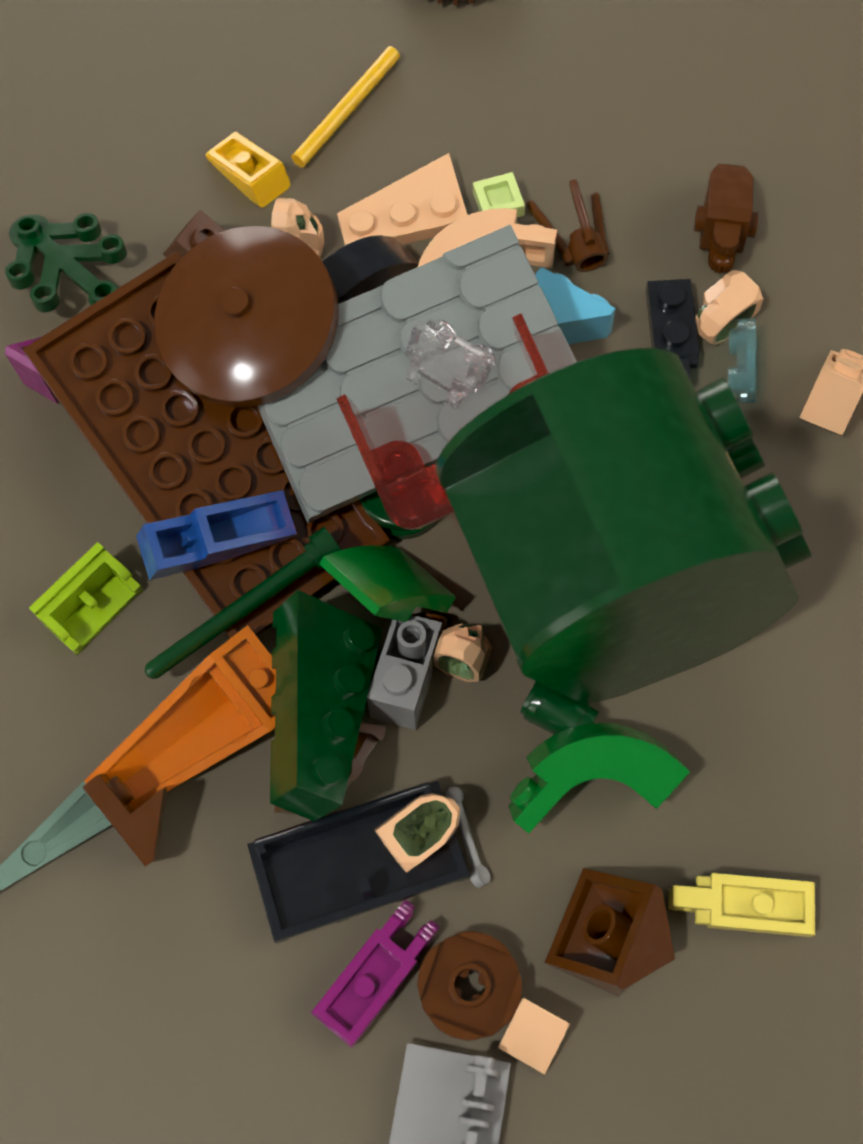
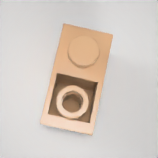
(836, 391)

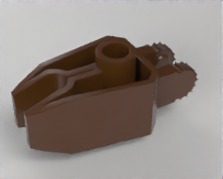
(726, 215)

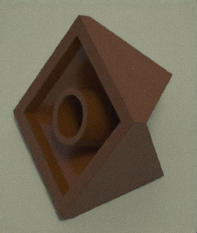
(612, 932)

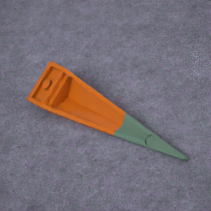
(199, 724)

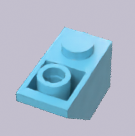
(577, 312)

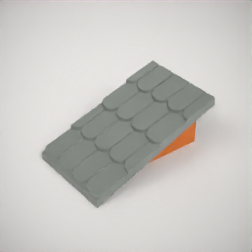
(470, 288)

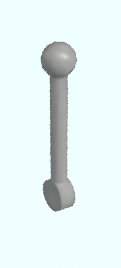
(479, 874)

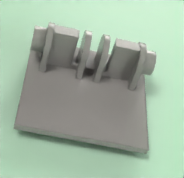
(449, 1098)

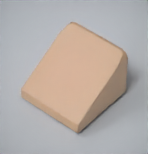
(533, 1035)

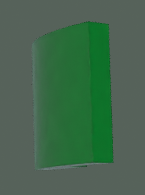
(387, 581)

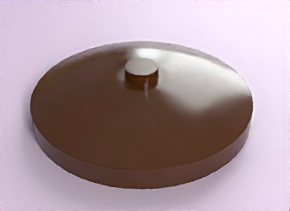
(246, 316)

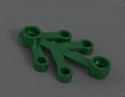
(36, 235)

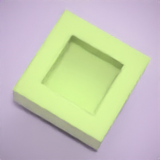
(499, 193)

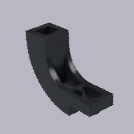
(367, 265)

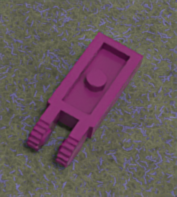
(372, 977)

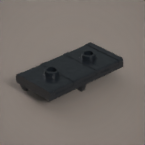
(342, 868)

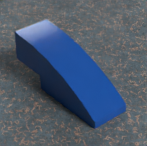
(214, 534)

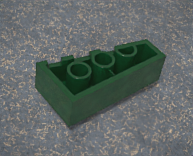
(319, 702)

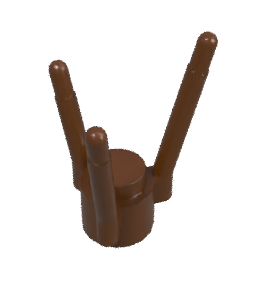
(586, 247)

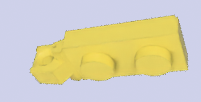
(748, 904)

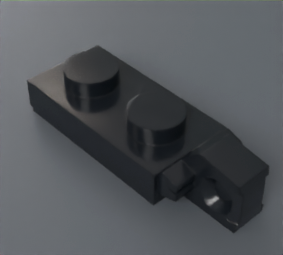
(673, 319)

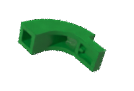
(590, 754)

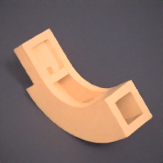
(535, 240)

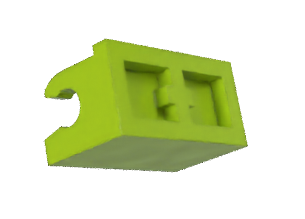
(86, 598)

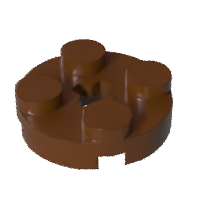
(442, 1000)

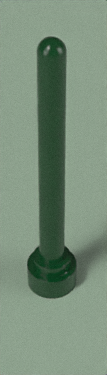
(320, 544)

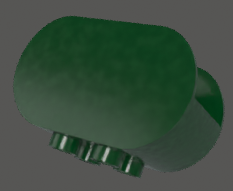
(621, 523)

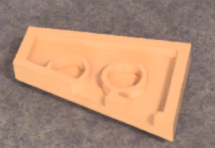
(409, 208)

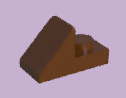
(137, 827)

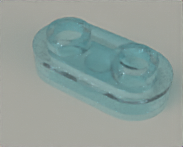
(743, 343)

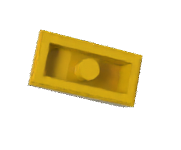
(250, 169)

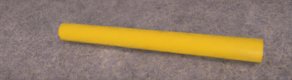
(345, 107)

